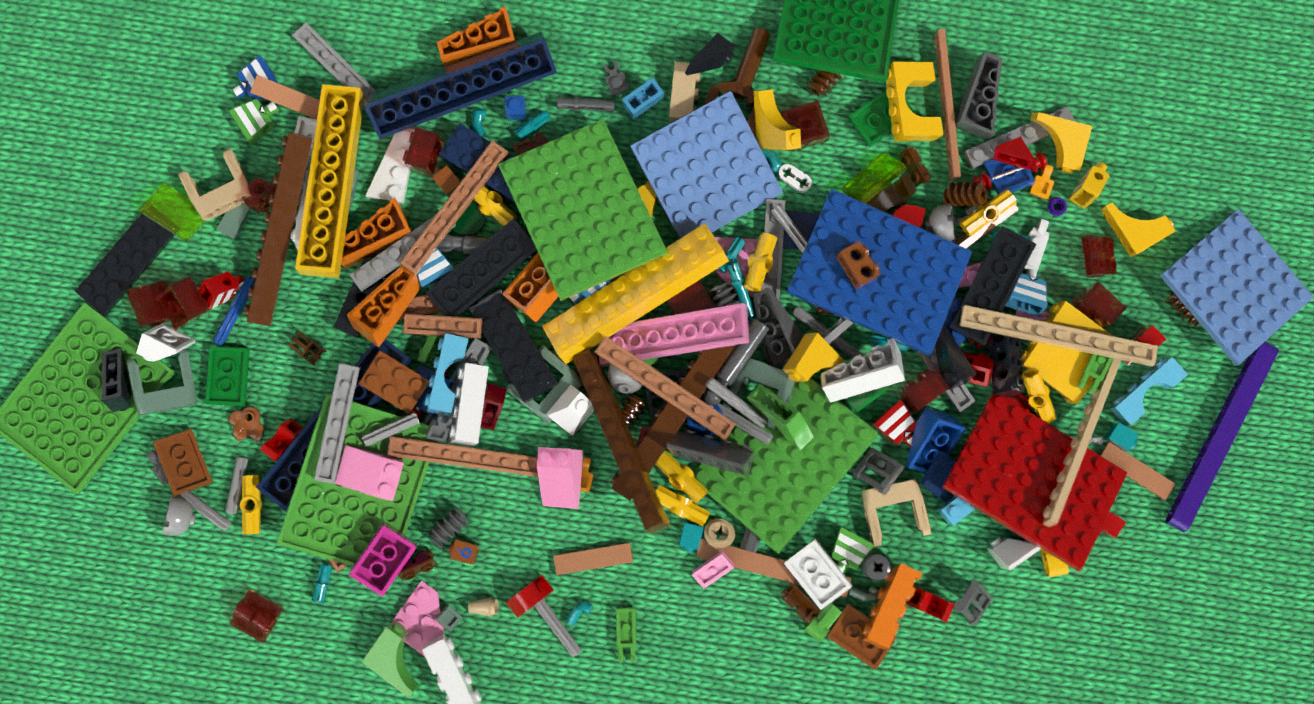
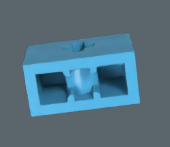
(643, 98)

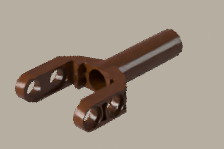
(742, 83)

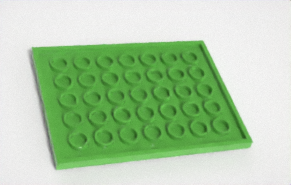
(582, 209)
(59, 407)
(787, 482)
(340, 520)

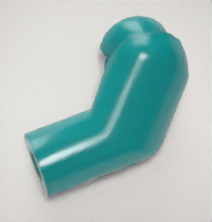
(577, 610)

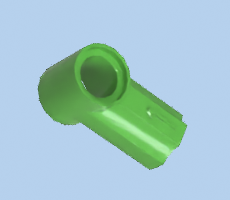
(821, 623)

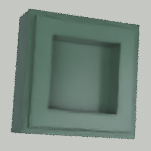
(448, 618)

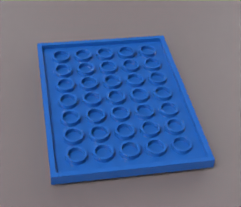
(914, 280)

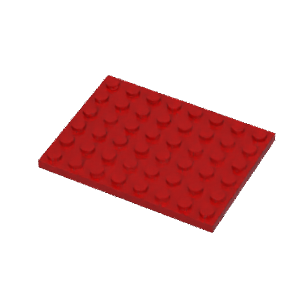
(1014, 467)

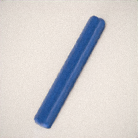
(233, 312)

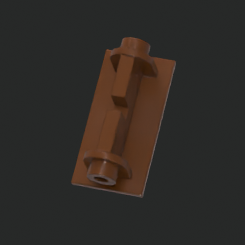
(917, 173)
(423, 563)
(796, 598)

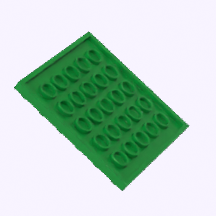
(838, 36)

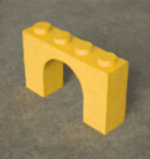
(906, 124)

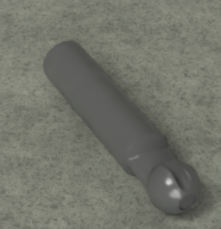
(463, 244)
(736, 360)

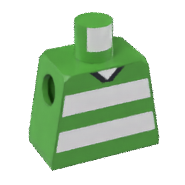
(254, 119)
(849, 549)

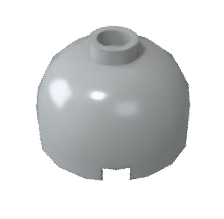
(942, 222)
(621, 381)
(178, 517)

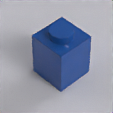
(515, 108)

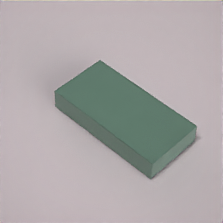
(233, 220)

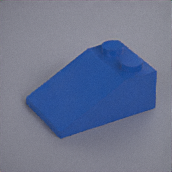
(933, 433)

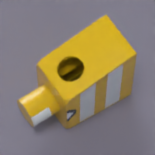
(1090, 185)

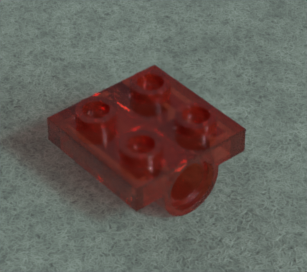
(260, 195)
(1099, 256)
(145, 304)
(256, 615)

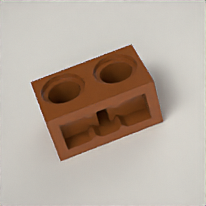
(853, 267)

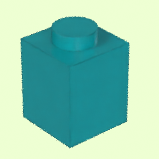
(1121, 437)
(691, 537)

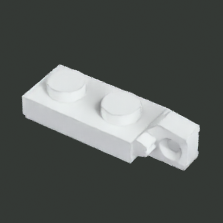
(1041, 238)

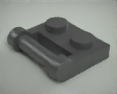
(881, 465)
(976, 596)

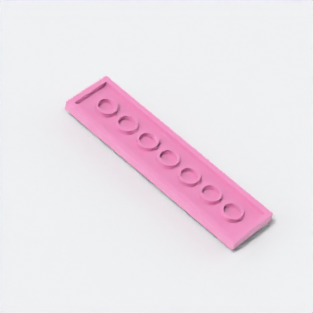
(684, 333)

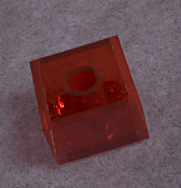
(810, 122)
(423, 152)
(690, 300)
(182, 303)
(1099, 304)
(924, 390)

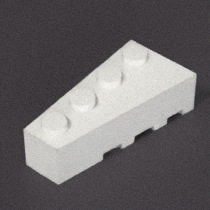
(864, 373)
(468, 405)
(450, 672)

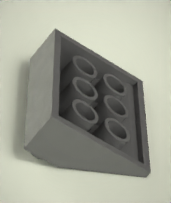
(712, 453)

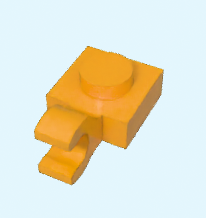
(1042, 186)
(587, 477)

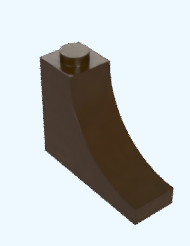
(893, 195)

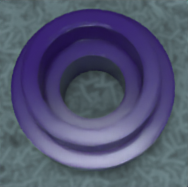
(1062, 206)

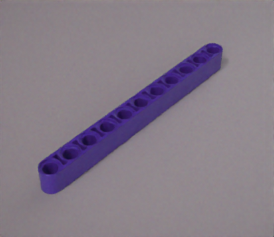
(1221, 437)

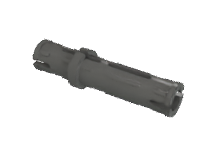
(585, 104)

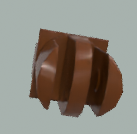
(307, 348)

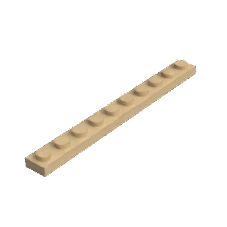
(1058, 335)
(1079, 446)

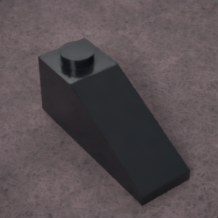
(712, 55)
(951, 360)
(115, 381)

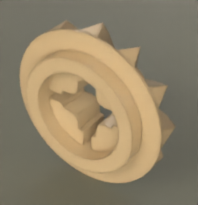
(713, 527)

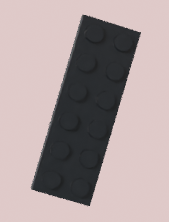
(124, 264)
(482, 269)
(995, 279)
(513, 346)

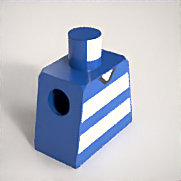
(248, 74)

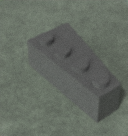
(978, 105)

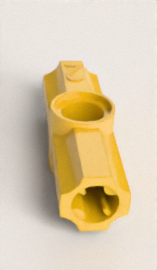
(491, 205)
(997, 206)
(760, 262)
(1039, 395)
(681, 477)
(682, 506)
(251, 518)

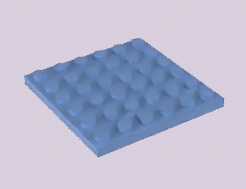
(706, 167)
(1236, 287)

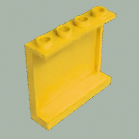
(1058, 365)

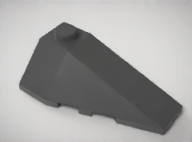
(782, 334)

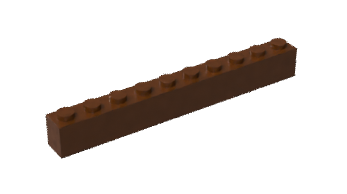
(279, 228)
(671, 418)
(621, 442)

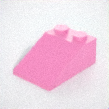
(369, 472)
(560, 476)

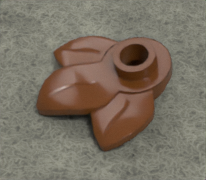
(246, 427)

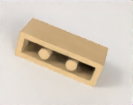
(683, 92)

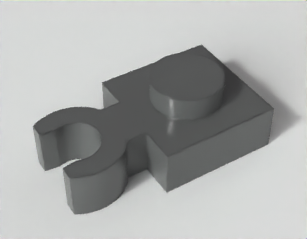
(616, 81)
(439, 428)

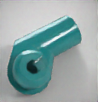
(476, 121)
(773, 159)

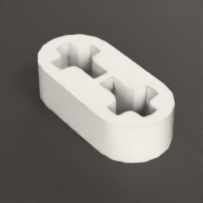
(797, 174)

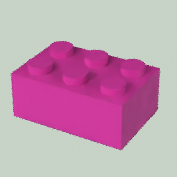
(383, 559)

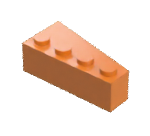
(477, 38)
(375, 234)
(385, 305)
(890, 606)

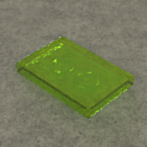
(873, 178)
(173, 212)

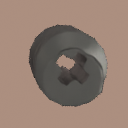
(723, 295)
(448, 527)
(882, 565)

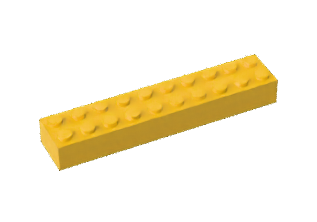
(330, 181)
(635, 294)

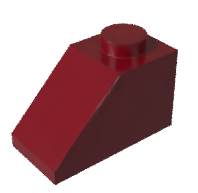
(492, 406)

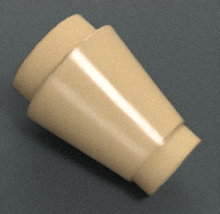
(484, 607)

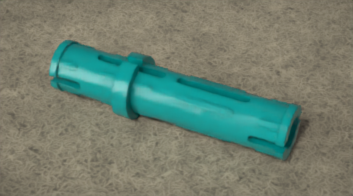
(738, 282)

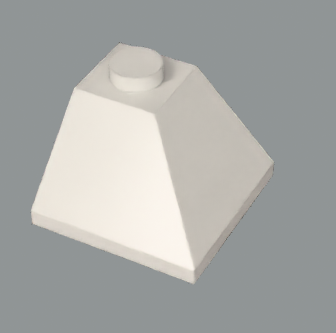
(162, 342)
(571, 410)
(1010, 552)

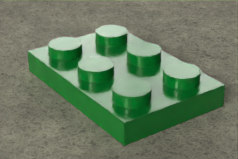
(873, 119)
(227, 376)

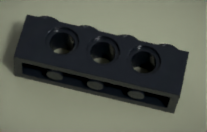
(351, 301)
(1007, 366)

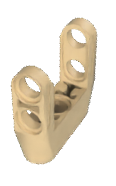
(223, 198)
(898, 493)

